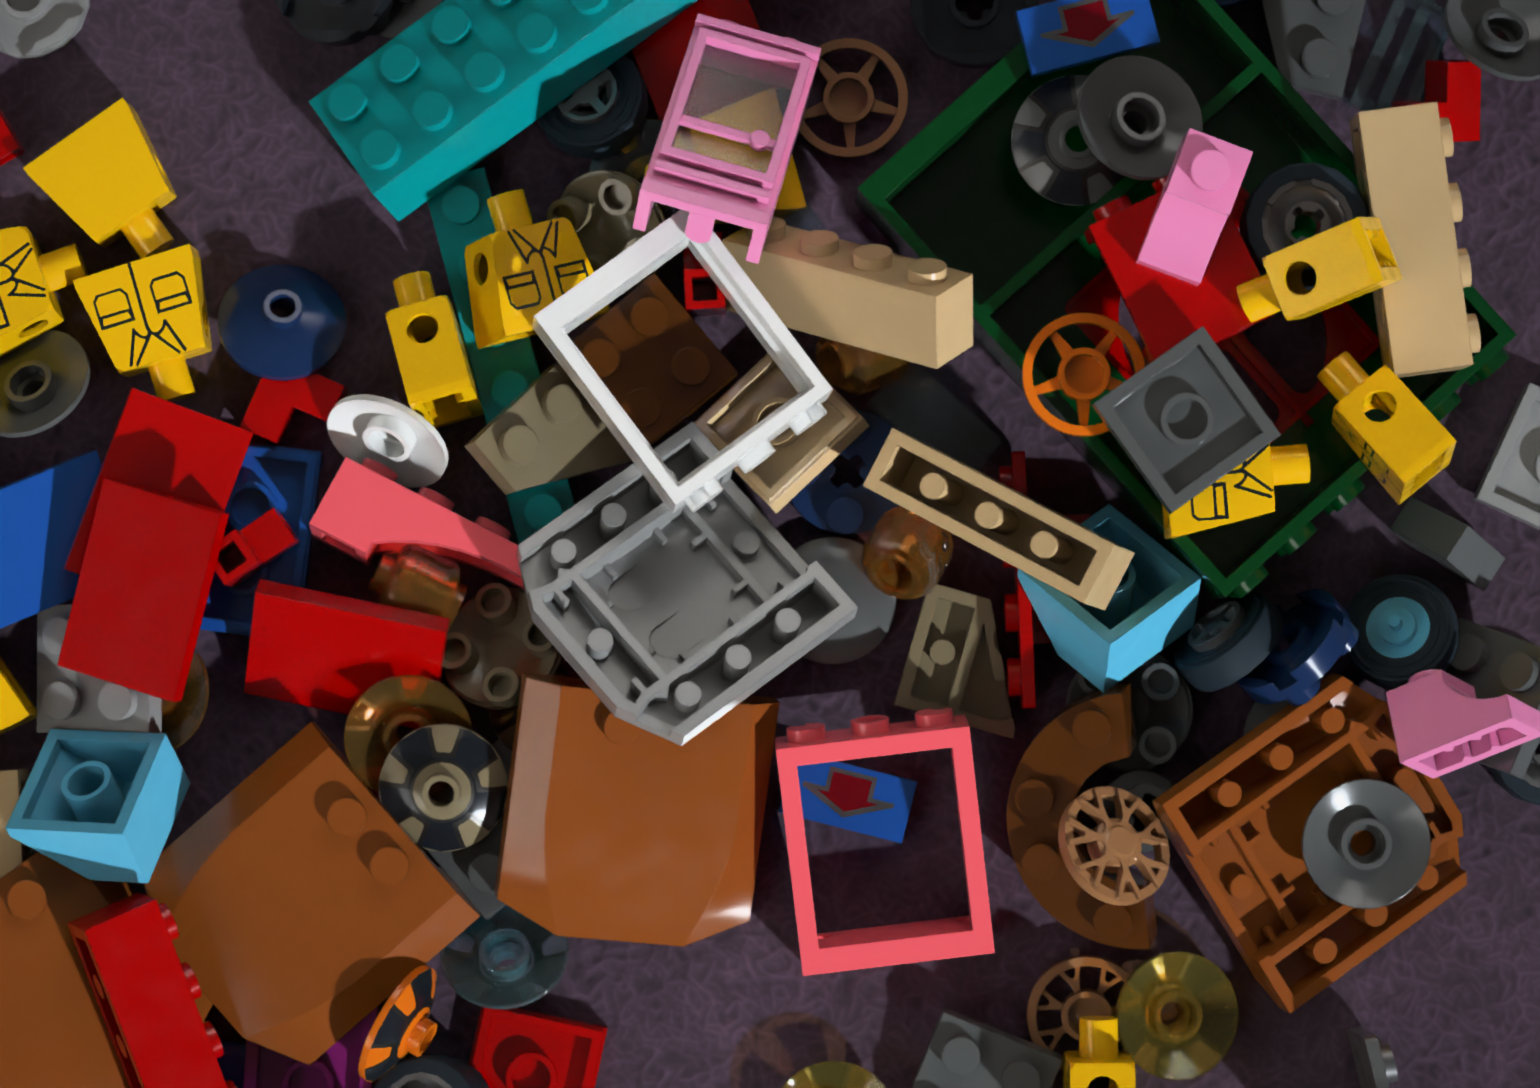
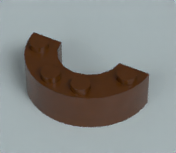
(1048, 777)

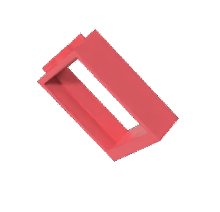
(897, 942)

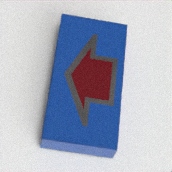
(1083, 32)
(856, 799)

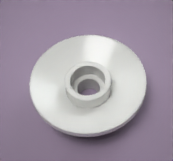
(389, 434)

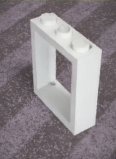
(620, 275)

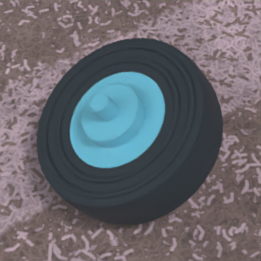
(1402, 629)

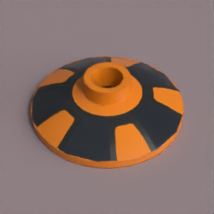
(401, 1025)

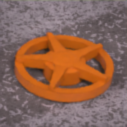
(1081, 373)

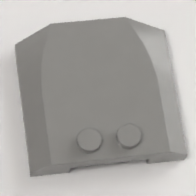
(675, 608)

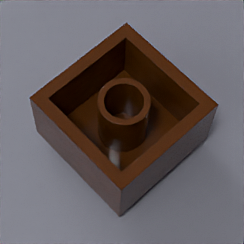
(655, 359)

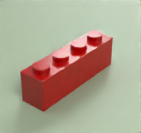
(148, 995)

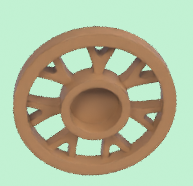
(1114, 845)
(1078, 1003)

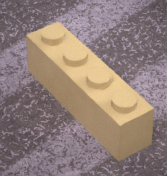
(1407, 186)
(861, 293)
(999, 519)

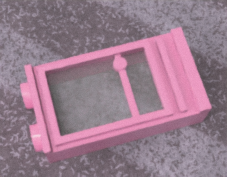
(729, 129)

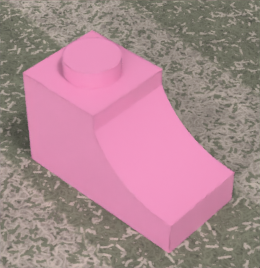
(1194, 206)
(1446, 727)

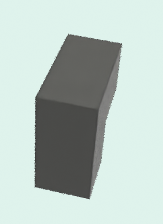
(1448, 542)

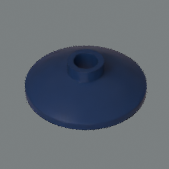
(281, 345)

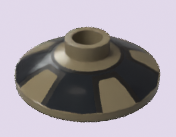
(451, 756)

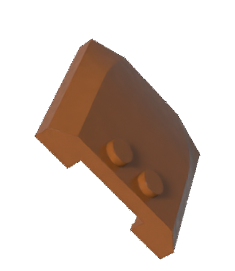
(627, 829)
(1243, 829)
(304, 900)
(47, 1007)

